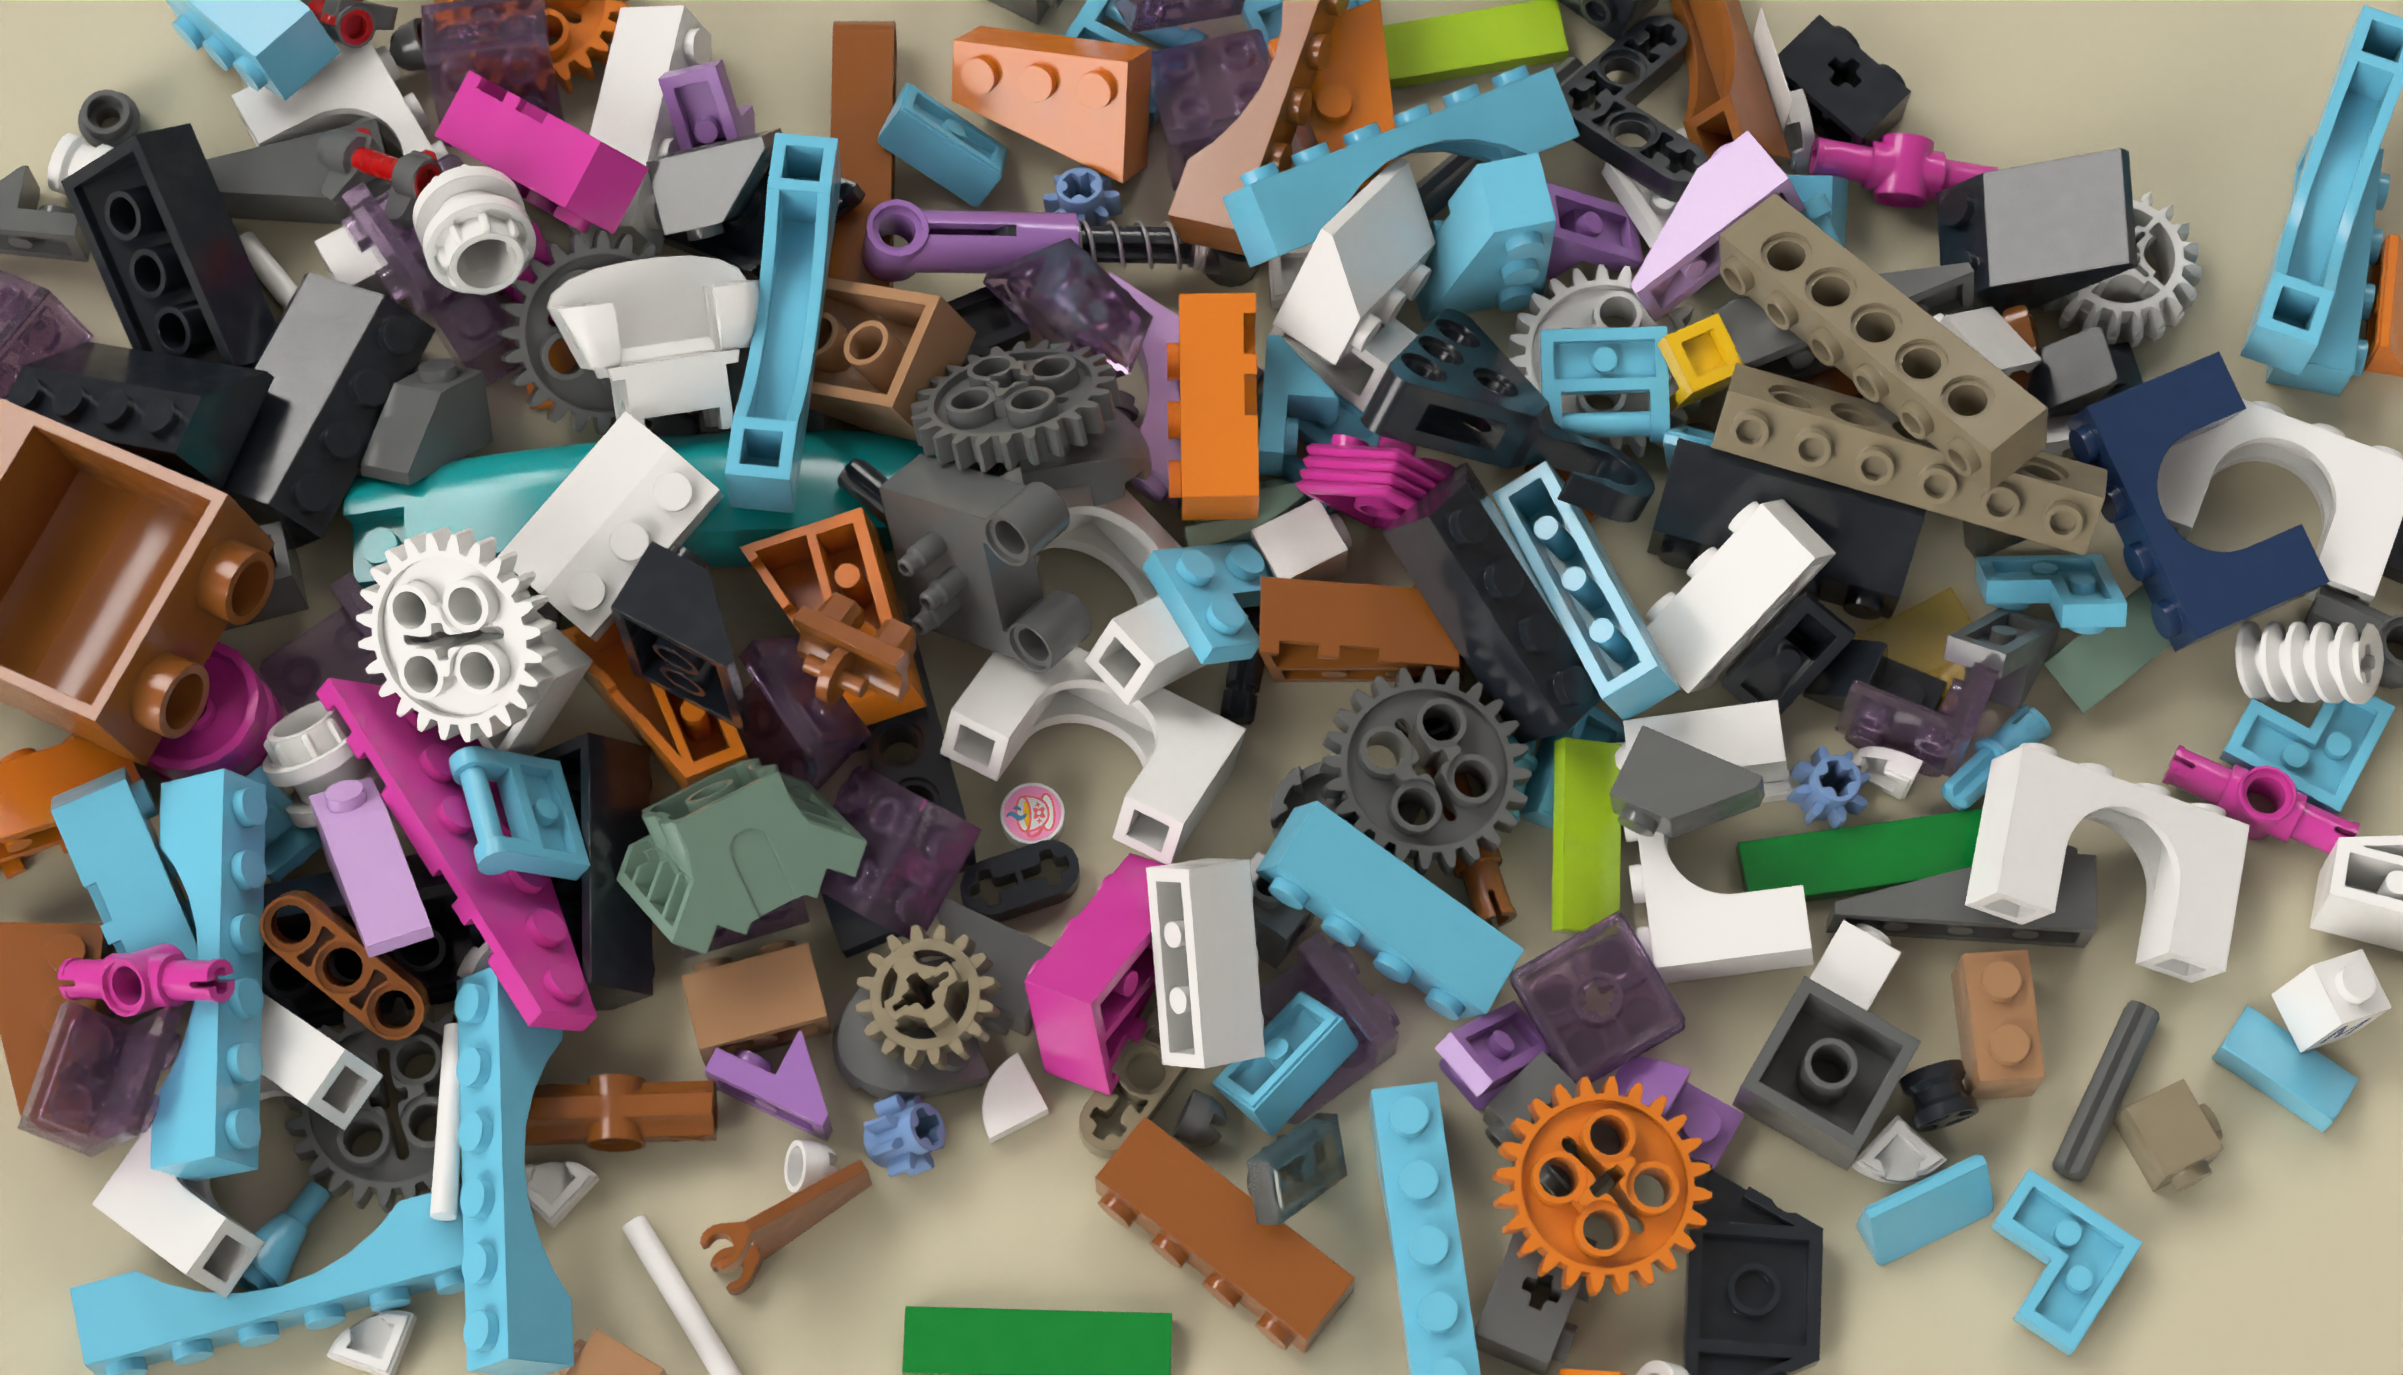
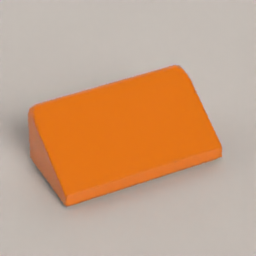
(2385, 322)

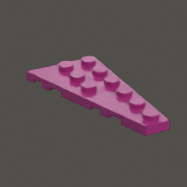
(511, 909)

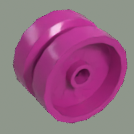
(230, 727)

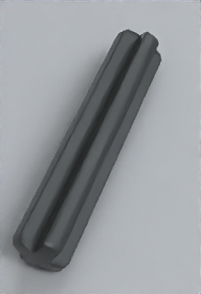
(2106, 1091)

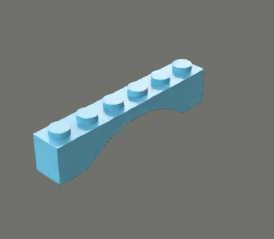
(2328, 195)
(1290, 207)
(781, 361)
(212, 1096)
(1423, 1229)
(512, 1296)
(143, 1321)

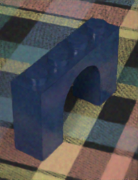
(2189, 587)

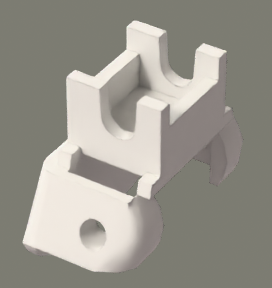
(660, 332)

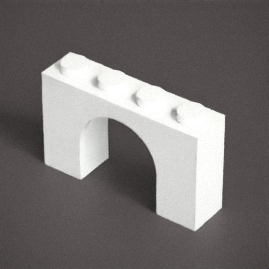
(345, 92)
(2352, 482)
(1144, 645)
(1180, 744)
(2185, 849)
(1702, 931)
(181, 1215)

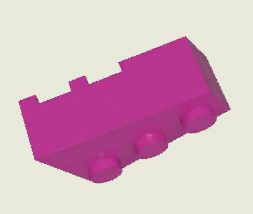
(542, 155)
(1096, 981)

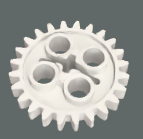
(1585, 307)
(466, 693)

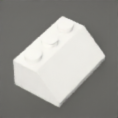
(1361, 267)
(604, 520)

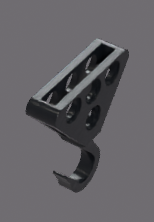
(1442, 385)

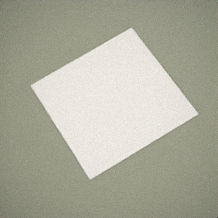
(1772, 70)

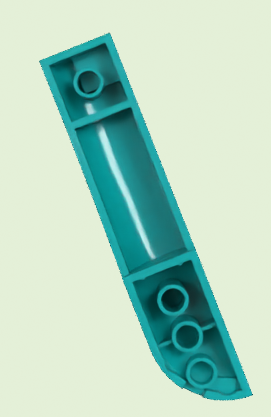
(506, 489)

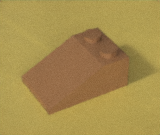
(880, 351)

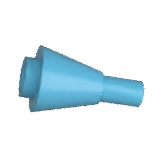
(283, 1240)

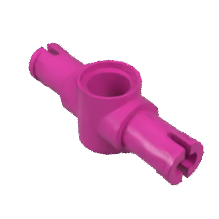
(1897, 167)
(2229, 790)
(146, 979)

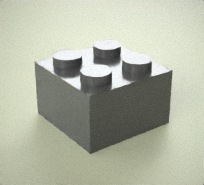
(1825, 1073)

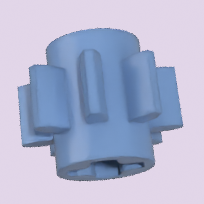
(1085, 194)
(1822, 802)
(904, 1135)

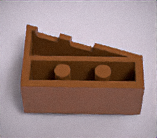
(1350, 632)
(32, 992)

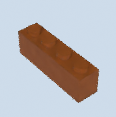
(1214, 1229)

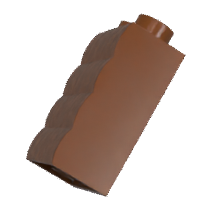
(115, 585)

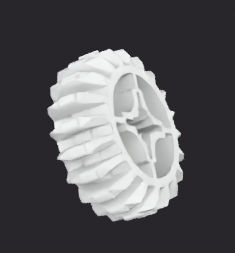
(2146, 301)

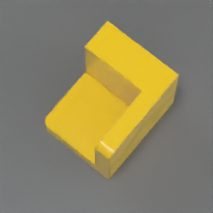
(1699, 360)

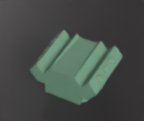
(735, 851)

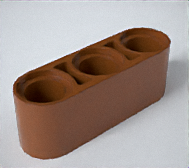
(311, 959)

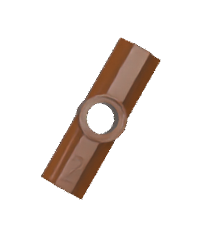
(622, 1113)

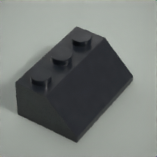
(678, 633)

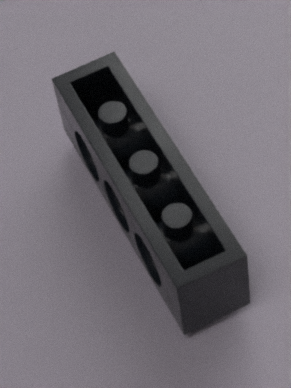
(928, 771)

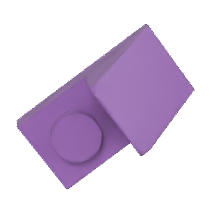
(704, 105)
(1591, 232)
(1490, 1052)
(789, 1095)
(1706, 1115)

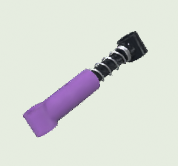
(986, 239)

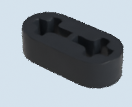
(1015, 867)

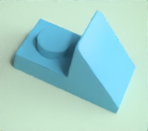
(1289, 394)

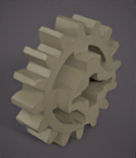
(951, 985)

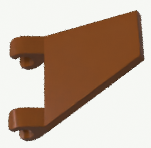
(781, 1224)

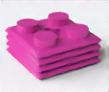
(1368, 480)

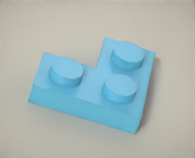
(2075, 586)
(1206, 595)
(2318, 759)
(2081, 1257)

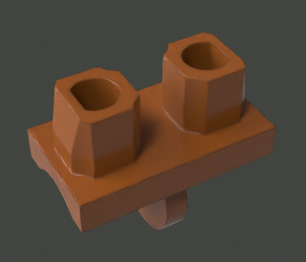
(850, 658)

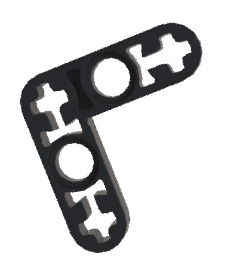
(1618, 112)

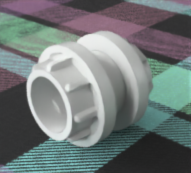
(474, 229)
(312, 754)

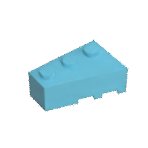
(265, 40)
(1492, 242)
(123, 865)

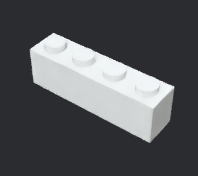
(632, 107)

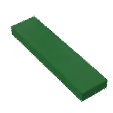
(1861, 856)
(1035, 1342)

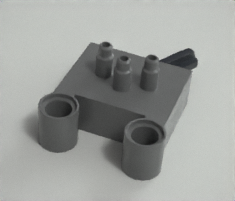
(970, 559)

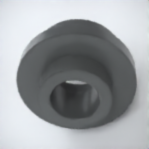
(102, 106)

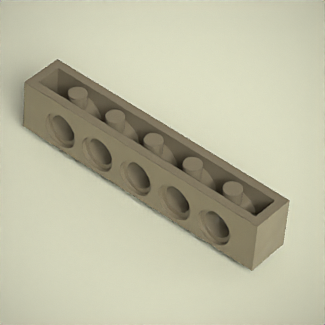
(1883, 342)
(1872, 452)

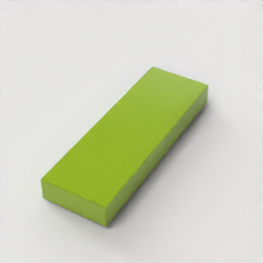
(1474, 43)
(1584, 835)

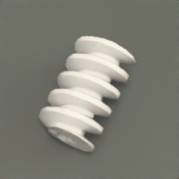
(2308, 664)

